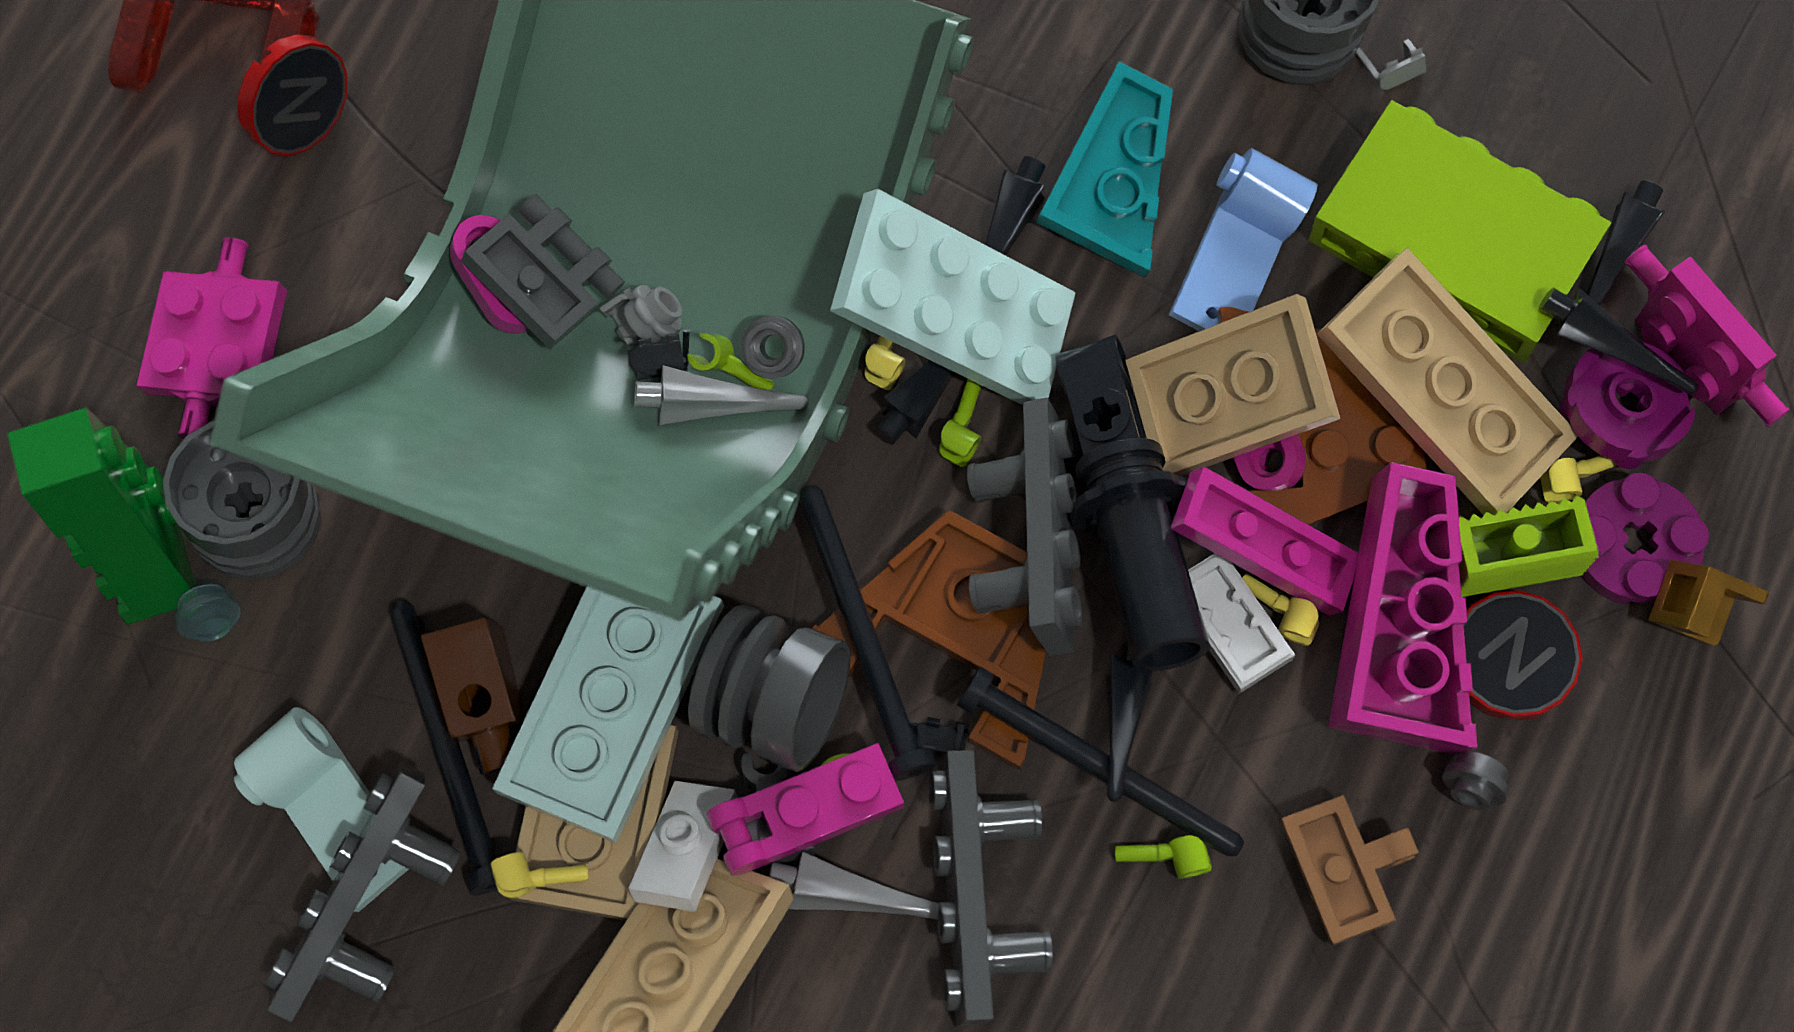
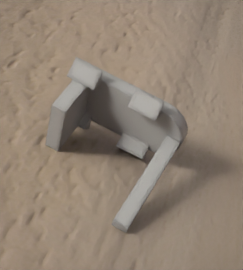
(1396, 72)
(616, 308)

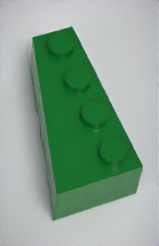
(106, 509)

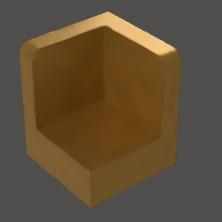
(1699, 600)

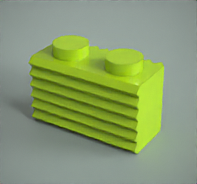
(1525, 546)

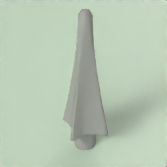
(690, 396)
(828, 887)

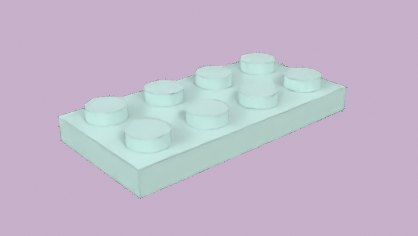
(952, 299)
(604, 711)

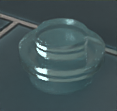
(206, 613)

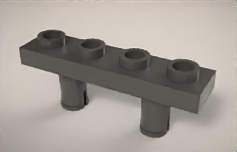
(1051, 545)
(962, 919)
(322, 946)

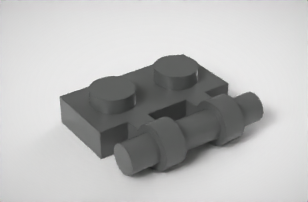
(532, 281)

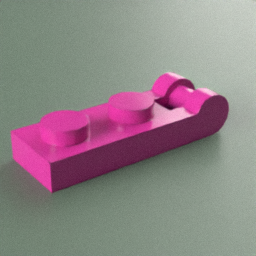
(807, 809)

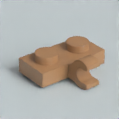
(1343, 869)

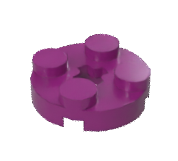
(1610, 428)
(1661, 511)

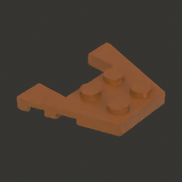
(1343, 452)
(930, 598)

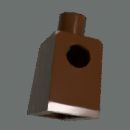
(465, 664)

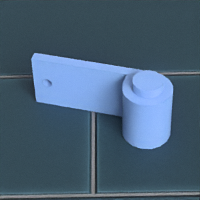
(1252, 219)

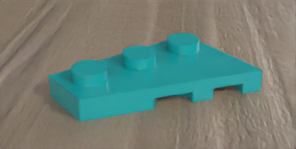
(1113, 174)

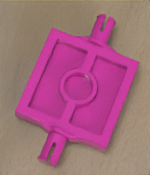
(209, 331)
(1705, 336)

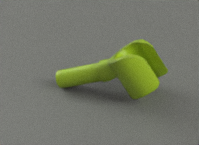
(726, 361)
(957, 441)
(1187, 852)

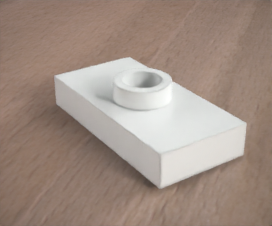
(1236, 624)
(680, 849)

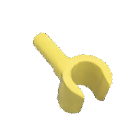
(883, 365)
(1564, 476)
(1299, 617)
(516, 880)

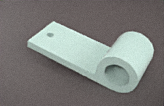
(309, 776)

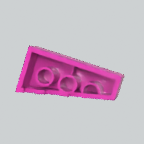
(1404, 630)

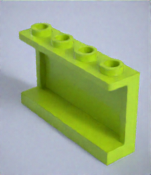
(1468, 217)

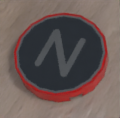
(293, 95)
(1520, 655)

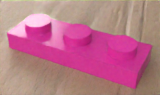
(1265, 541)

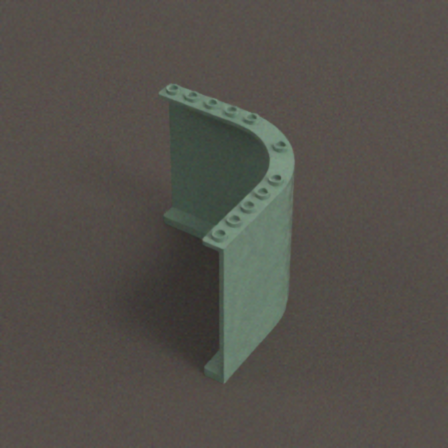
(703, 160)

